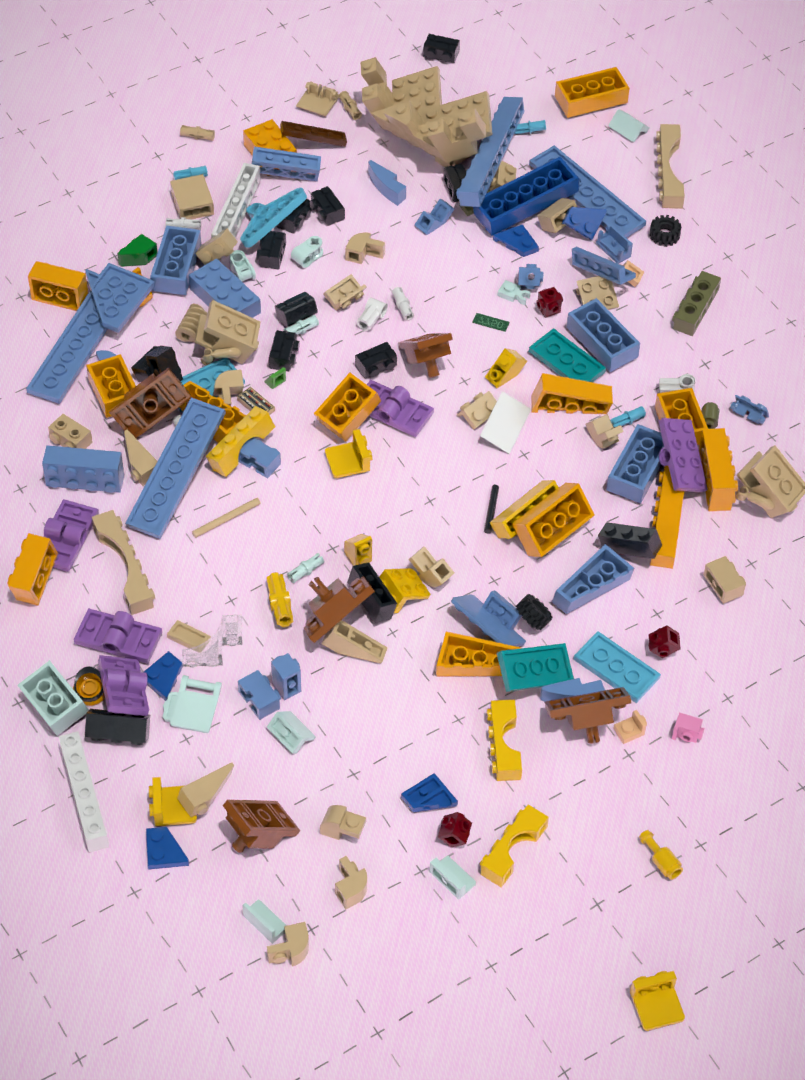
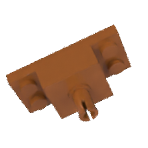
(427, 349)
(150, 402)
(334, 604)
(589, 710)
(258, 823)

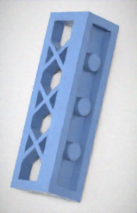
(286, 162)
(601, 266)

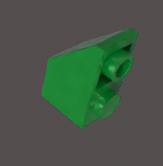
(137, 252)

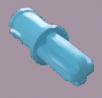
(531, 127)
(190, 172)
(628, 417)

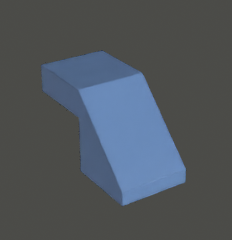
(439, 215)

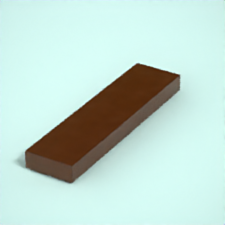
(313, 133)

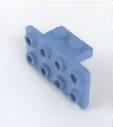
(494, 617)

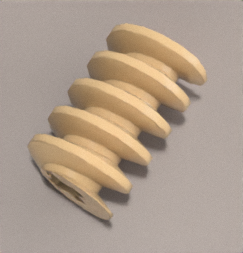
(188, 326)

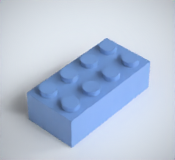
(176, 260)
(219, 284)
(603, 335)
(637, 465)
(83, 469)

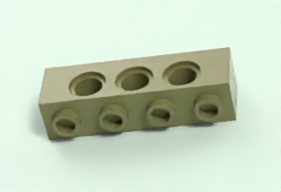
(696, 303)

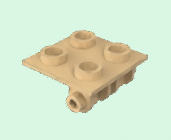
(318, 99)
(597, 288)

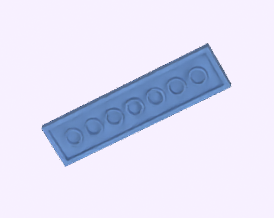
(595, 195)
(69, 353)
(175, 468)

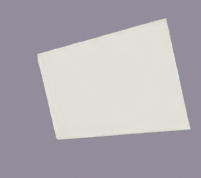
(505, 422)

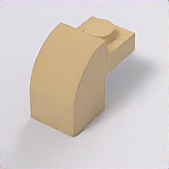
(363, 245)
(227, 384)
(602, 431)
(431, 571)
(339, 821)
(354, 885)
(294, 948)

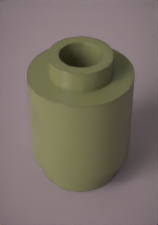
(711, 414)

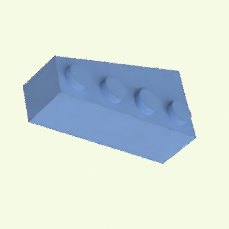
(594, 578)

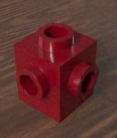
(549, 302)
(664, 641)
(455, 829)

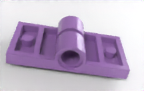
(400, 409)
(681, 455)
(69, 531)
(118, 635)
(123, 685)

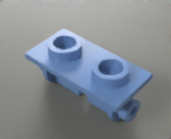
(756, 413)

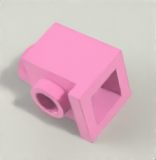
(688, 728)

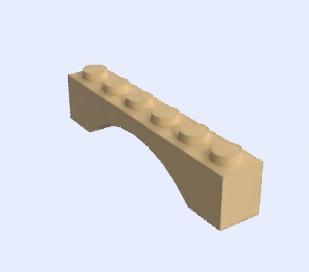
(671, 188)
(109, 532)

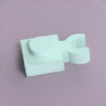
(512, 291)

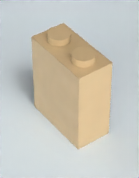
(192, 197)

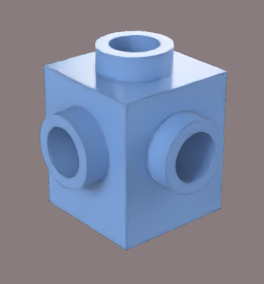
(523, 276)

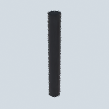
(491, 508)

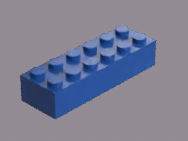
(526, 195)

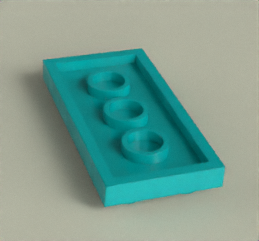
(566, 357)
(534, 666)

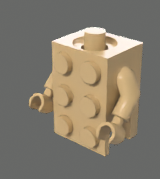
(227, 333)
(771, 483)

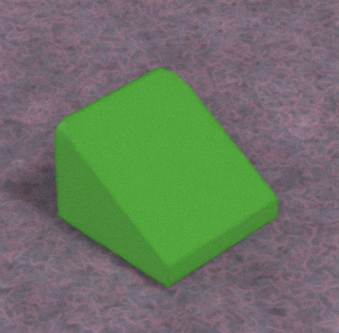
(276, 378)

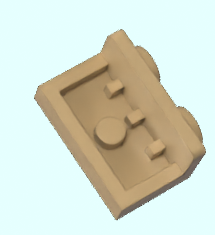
(503, 175)
(343, 292)
(479, 410)

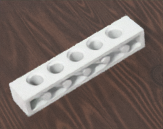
(238, 200)
(83, 792)

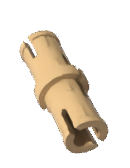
(350, 105)
(197, 132)

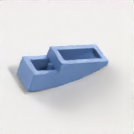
(386, 183)
(569, 688)

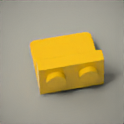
(349, 457)
(404, 585)
(166, 806)
(657, 1000)

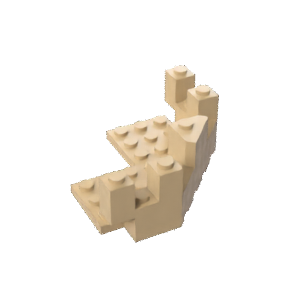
(417, 112)

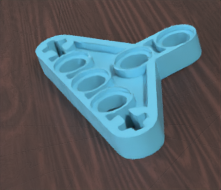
(267, 216)

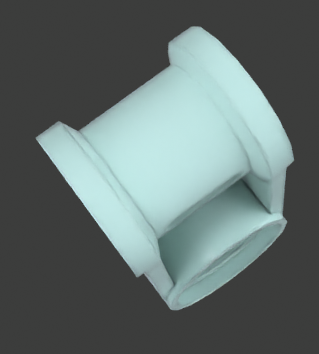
(308, 251)
(241, 266)

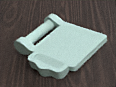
(192, 709)

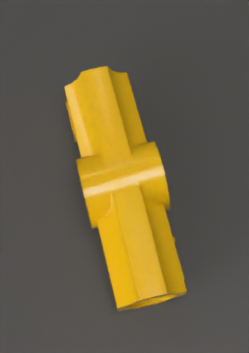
(279, 599)

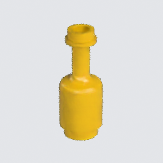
(662, 857)

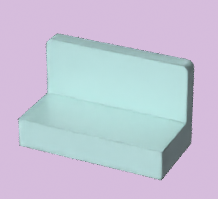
(627, 125)
(290, 730)
(452, 876)
(264, 920)

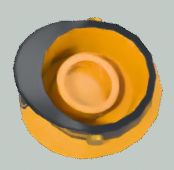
(89, 686)

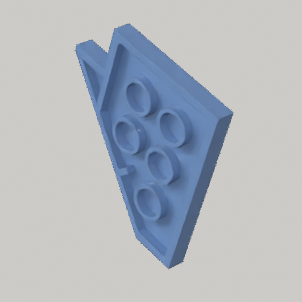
(117, 294)

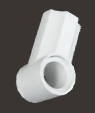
(373, 311)
(672, 384)

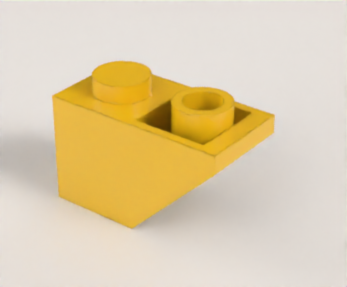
(505, 367)
(359, 549)

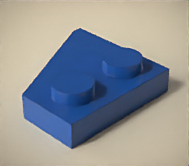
(584, 220)
(518, 240)
(163, 674)
(429, 795)
(163, 849)

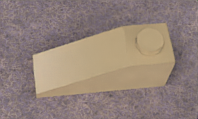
(140, 459)
(353, 643)
(201, 793)

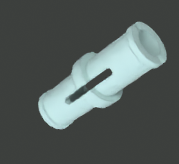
(301, 326)
(305, 568)

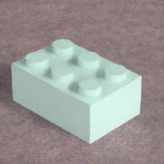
(53, 698)

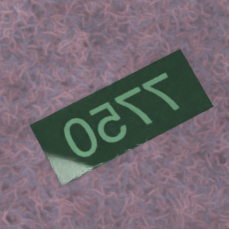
(491, 322)

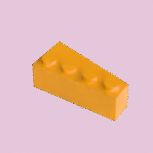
(570, 395)
(231, 417)
(469, 656)

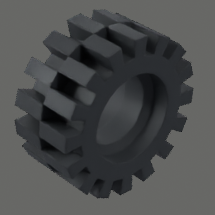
(665, 237)
(534, 612)

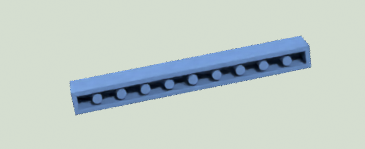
(491, 152)

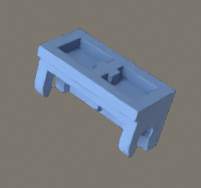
(614, 244)

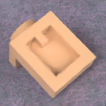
(639, 273)
(631, 728)

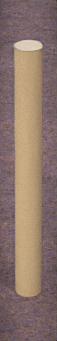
(226, 517)

